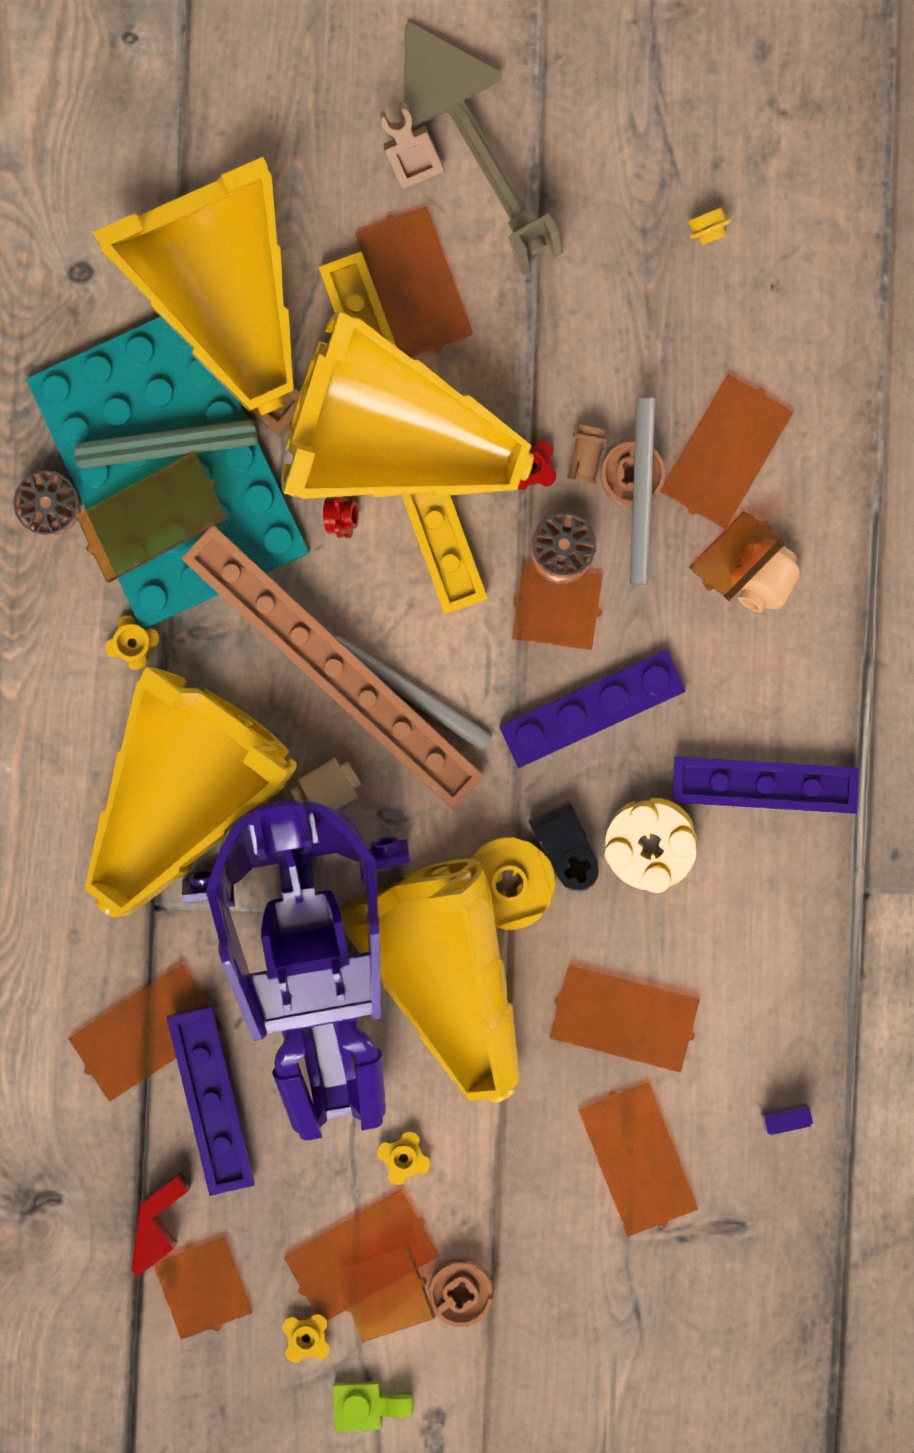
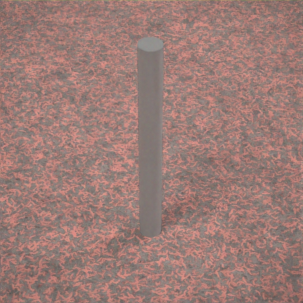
(642, 491)
(422, 699)

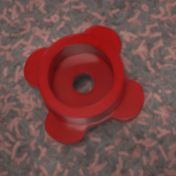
(543, 473)
(340, 516)

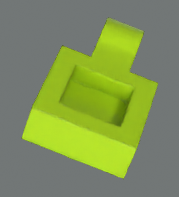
(361, 1406)

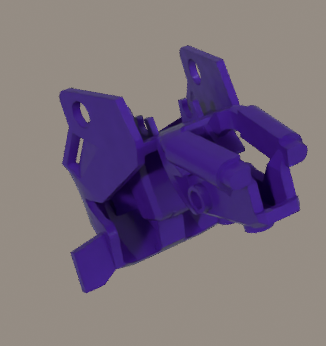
(310, 981)

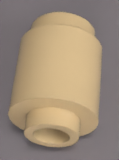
(328, 785)

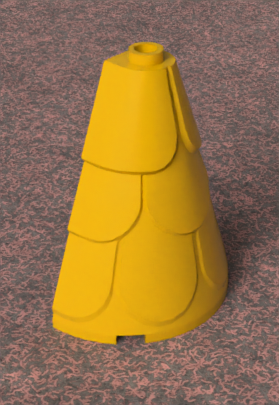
(216, 280)
(392, 426)
(177, 788)
(446, 971)

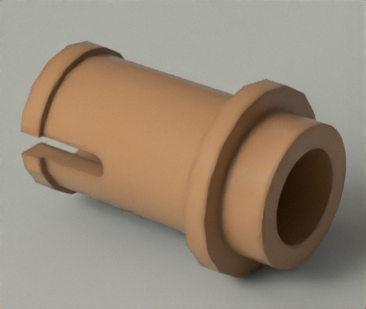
(586, 453)

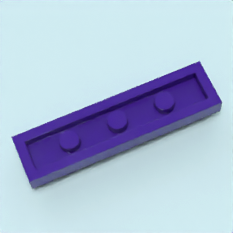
(592, 709)
(765, 785)
(211, 1100)

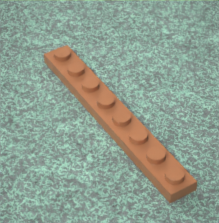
(332, 667)

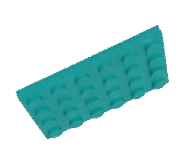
(154, 385)

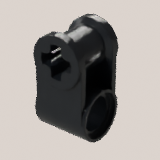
(562, 840)

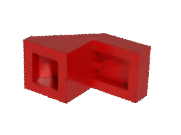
(152, 1237)

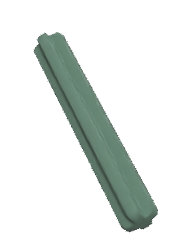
(165, 444)

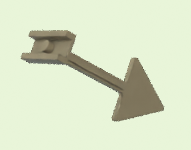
(440, 82)

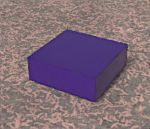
(787, 1119)

